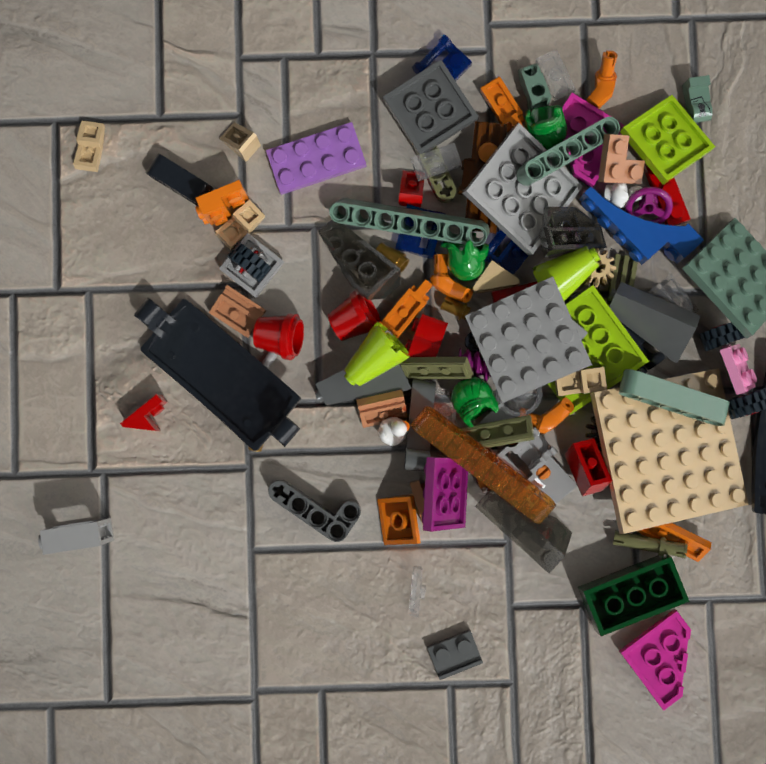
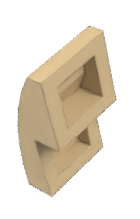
(90, 146)
(242, 222)
(582, 381)

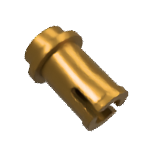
(455, 308)

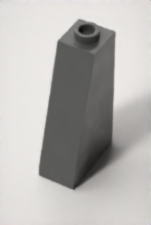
(654, 319)
(338, 390)

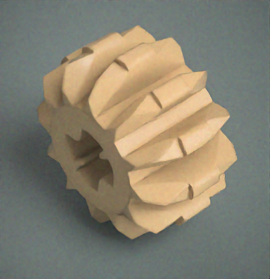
(604, 273)

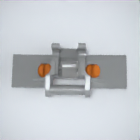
(537, 454)

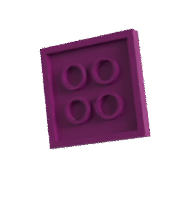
(444, 495)

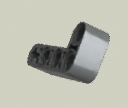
(416, 446)
(312, 506)

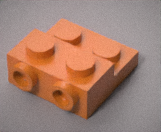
(215, 205)

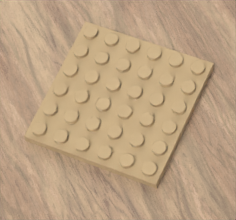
(666, 462)

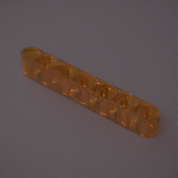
(483, 464)

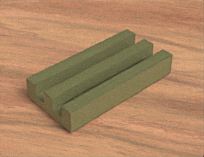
(626, 259)

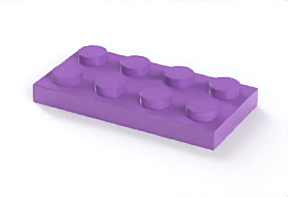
(316, 158)

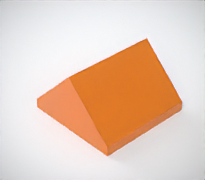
(399, 520)

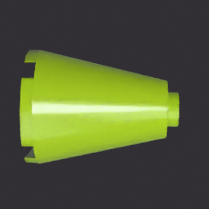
(569, 269)
(375, 356)

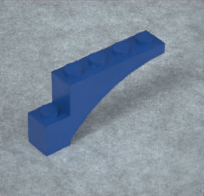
(638, 235)

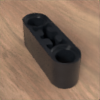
(177, 179)

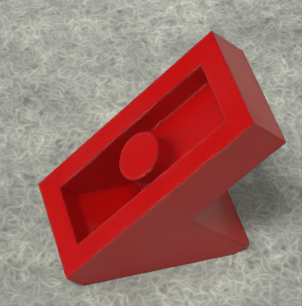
(410, 189)
(141, 417)

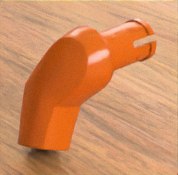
(604, 80)
(445, 283)
(553, 416)

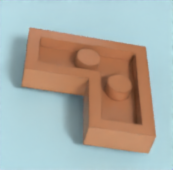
(615, 166)

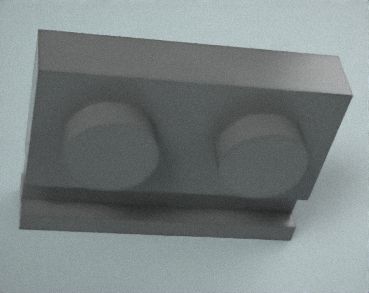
(454, 654)

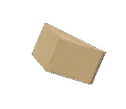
(241, 141)
(494, 279)

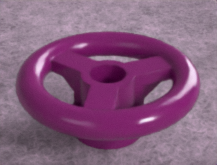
(650, 197)

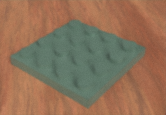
(733, 276)

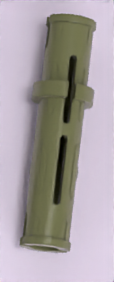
(651, 544)

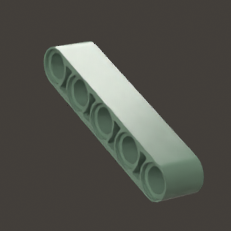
(558, 153)
(673, 397)

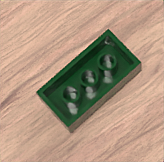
(633, 594)

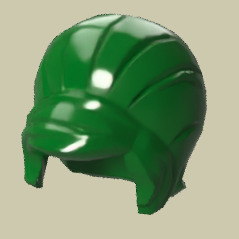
(546, 125)
(465, 259)
(472, 399)

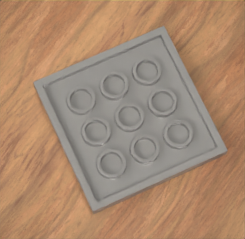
(512, 205)
(528, 340)

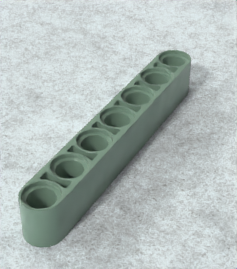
(399, 226)

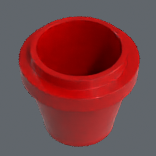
(353, 317)
(280, 335)

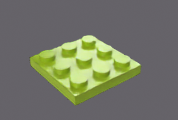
(667, 139)

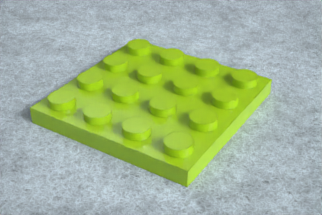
(605, 343)

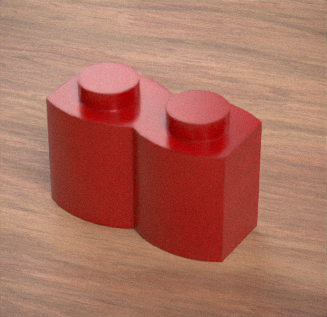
(427, 337)

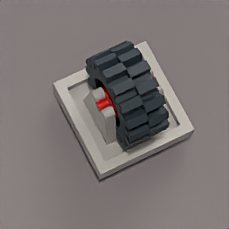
(251, 265)

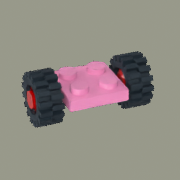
(737, 368)

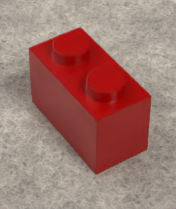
(588, 467)

